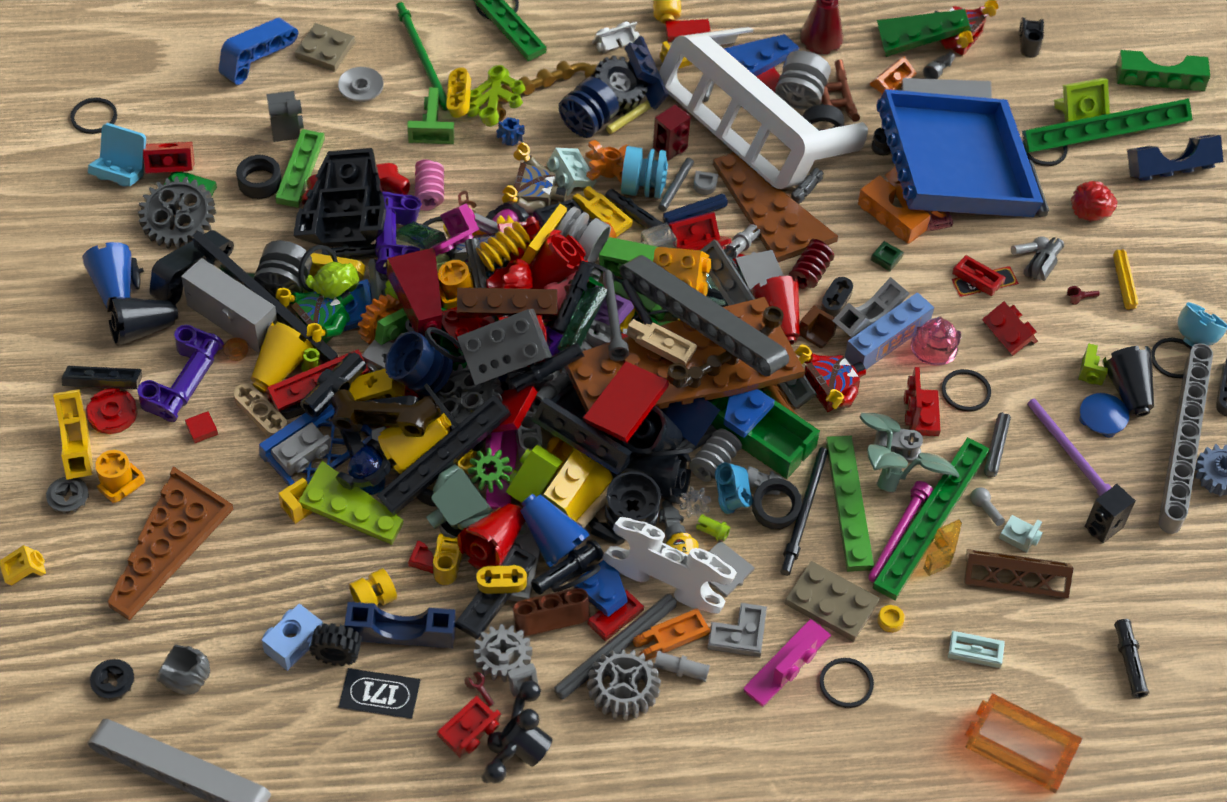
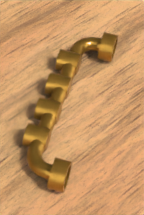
(546, 79)

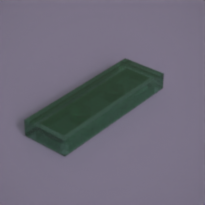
(420, 235)
(583, 317)

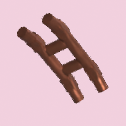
(841, 85)

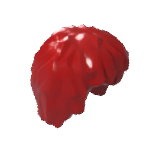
(1093, 201)
(514, 276)

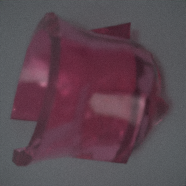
(936, 342)

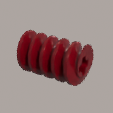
(812, 264)

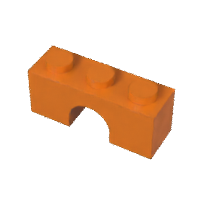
(878, 199)

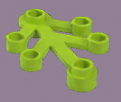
(496, 77)

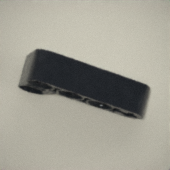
(166, 273)

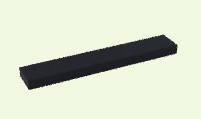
(444, 454)

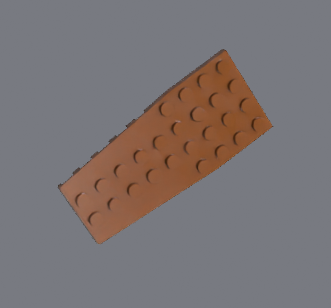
(596, 370)

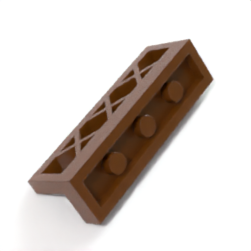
(1019, 563)

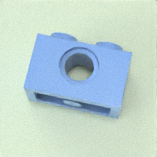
(288, 650)

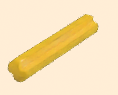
(1125, 279)

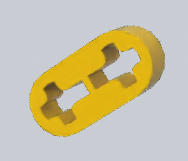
(501, 579)

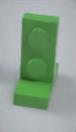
(430, 129)

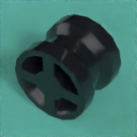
(879, 143)

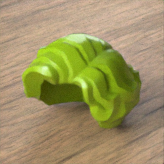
(335, 279)

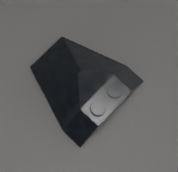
(344, 202)

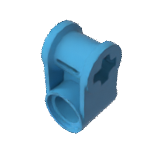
(732, 486)

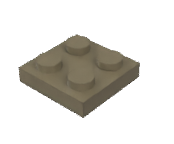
(325, 47)

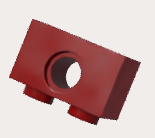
(169, 157)

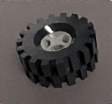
(623, 81)

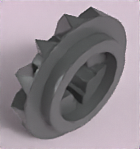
(60, 488)

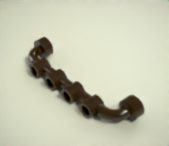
(680, 376)

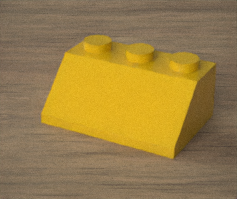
(577, 484)

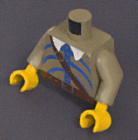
(533, 185)

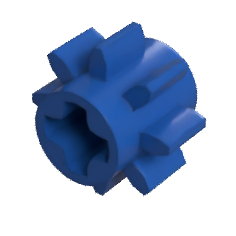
(510, 131)

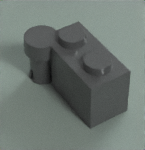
(284, 116)

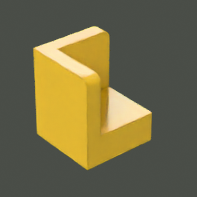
(290, 503)

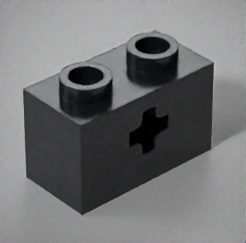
(1109, 513)

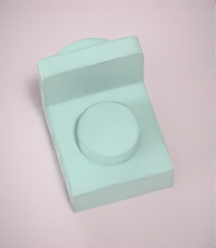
(1021, 533)

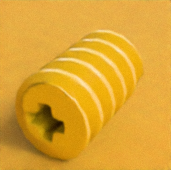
(503, 245)

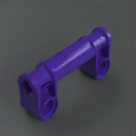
(399, 210)
(201, 350)

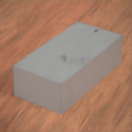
(228, 303)

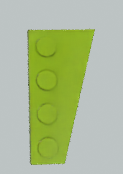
(349, 507)

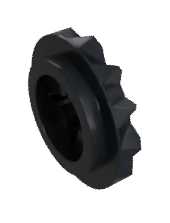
(117, 668)

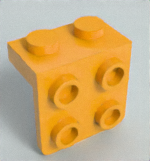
(685, 264)

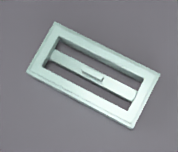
(975, 653)

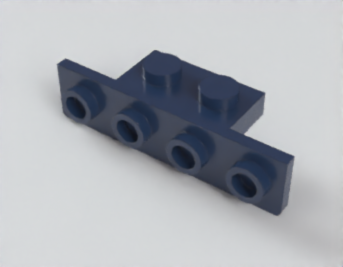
(646, 70)

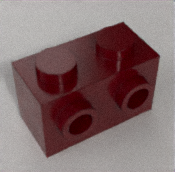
(671, 131)

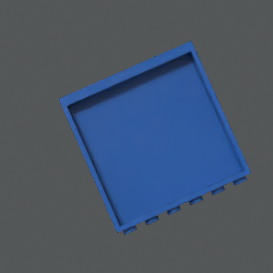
(958, 154)

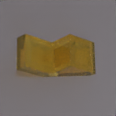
(946, 542)

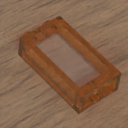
(1022, 742)

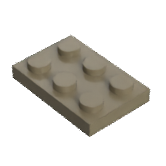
(832, 601)

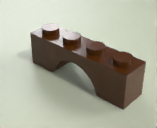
(505, 301)

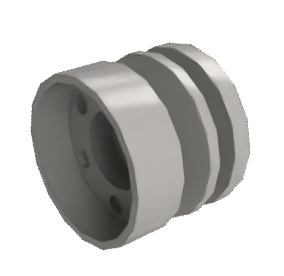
(803, 79)
(590, 237)

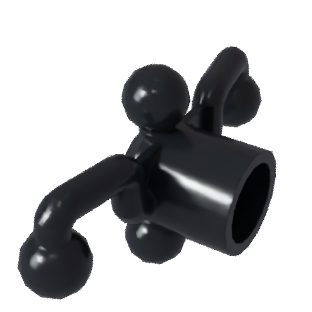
(519, 737)

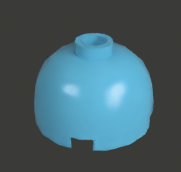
(1200, 326)

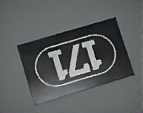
(379, 693)

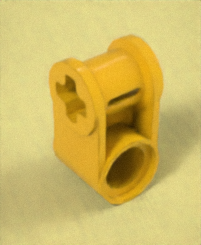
(449, 556)

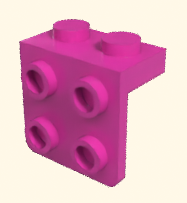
(460, 225)

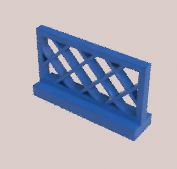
(295, 426)

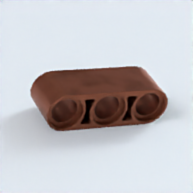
(551, 611)

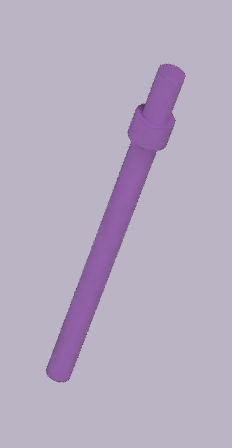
(1068, 447)

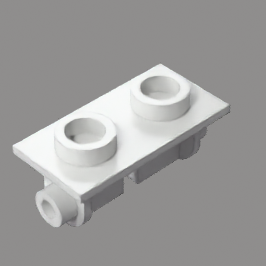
(608, 38)

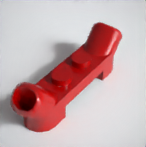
(389, 178)

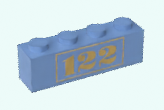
(889, 331)

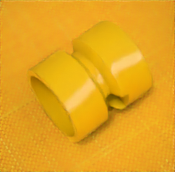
(363, 592)

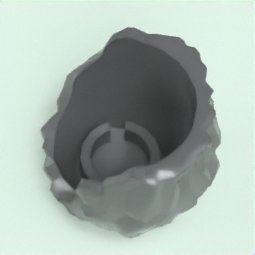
(184, 670)

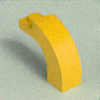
(74, 434)

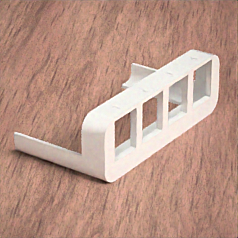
(760, 101)

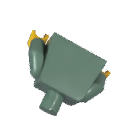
(457, 499)

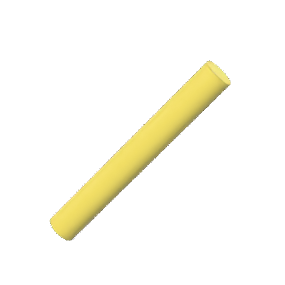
(622, 121)

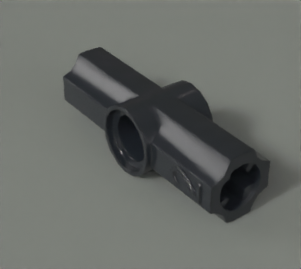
(331, 382)

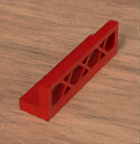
(294, 389)

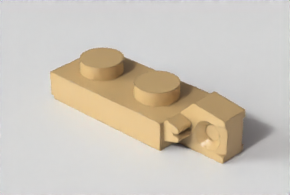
(662, 341)

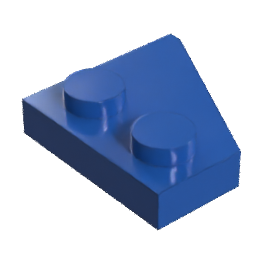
(605, 589)

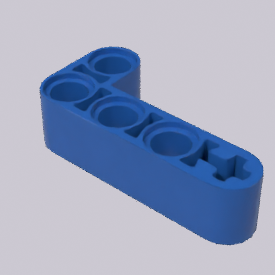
(252, 45)

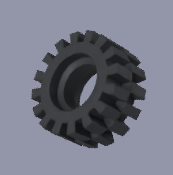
(335, 644)

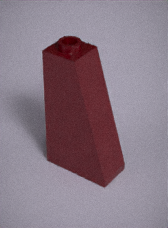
(417, 288)

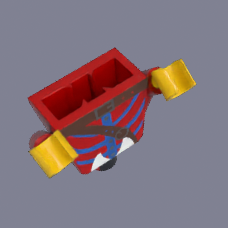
(977, 17)
(831, 378)

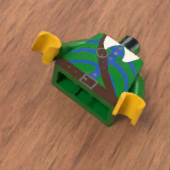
(321, 315)

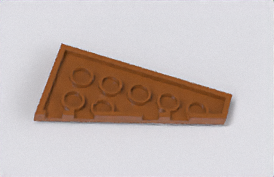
(169, 537)

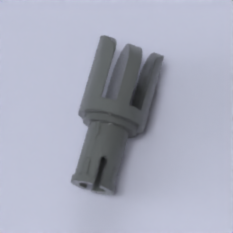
(1044, 260)

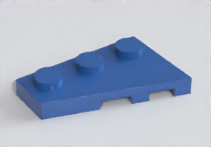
(763, 54)

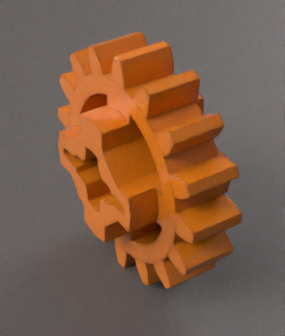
(376, 311)

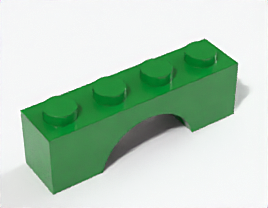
(1138, 70)

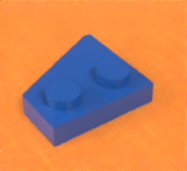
(746, 411)

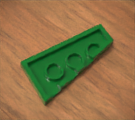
(918, 30)

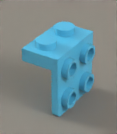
(120, 155)

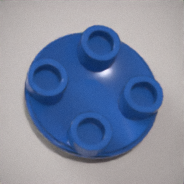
(1104, 414)

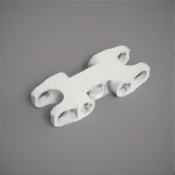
(683, 571)

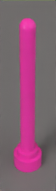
(919, 494)

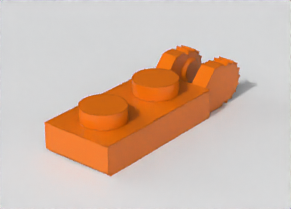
(672, 633)

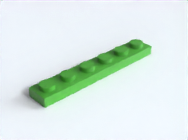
(849, 504)

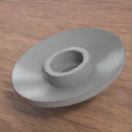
(360, 84)

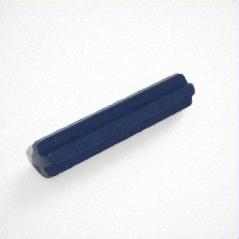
(695, 209)

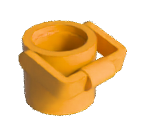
(451, 276)
(116, 475)

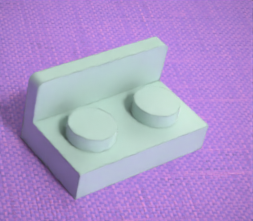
(569, 169)

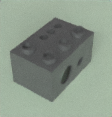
(504, 346)

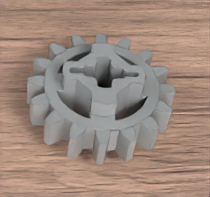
(491, 645)

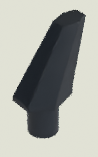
(605, 532)

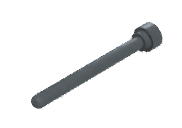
(617, 348)

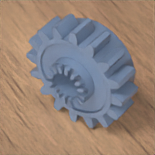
(1213, 469)

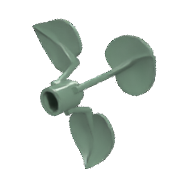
(891, 462)

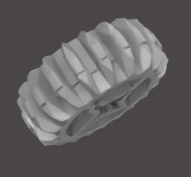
(619, 696)

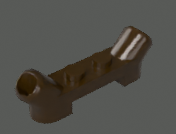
(411, 419)

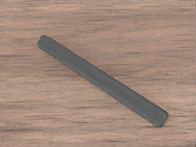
(622, 640)

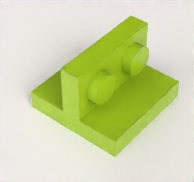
(1084, 99)

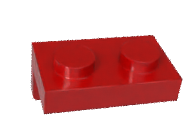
(1008, 327)
(469, 726)

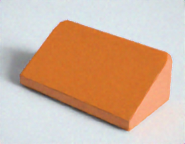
(892, 77)

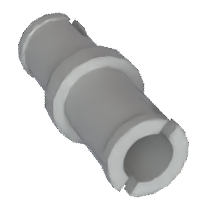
(742, 241)
(681, 666)

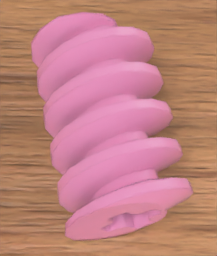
(429, 184)

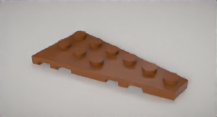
(781, 220)

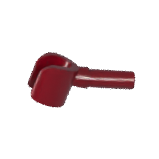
(1078, 295)
(479, 687)

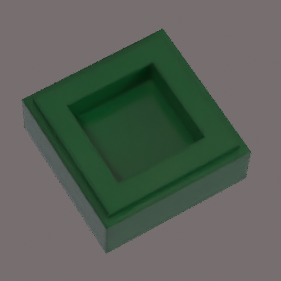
(887, 256)

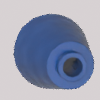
(110, 270)
(551, 529)

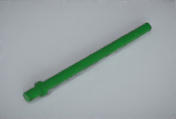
(405, 16)

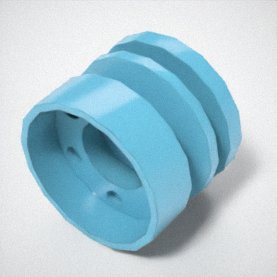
(643, 172)

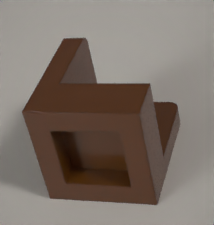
(817, 327)

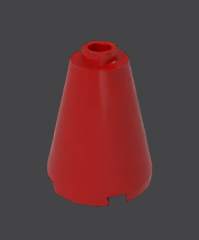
(556, 259)
(784, 294)
(491, 537)

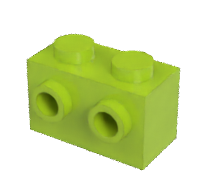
(534, 475)

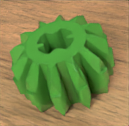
(493, 478)

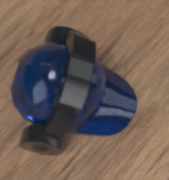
(367, 469)

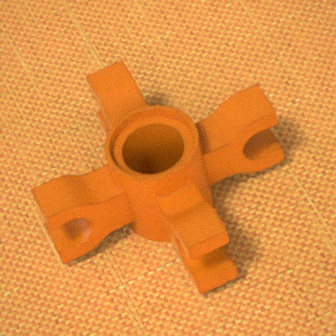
(605, 161)

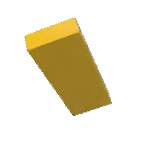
(551, 224)

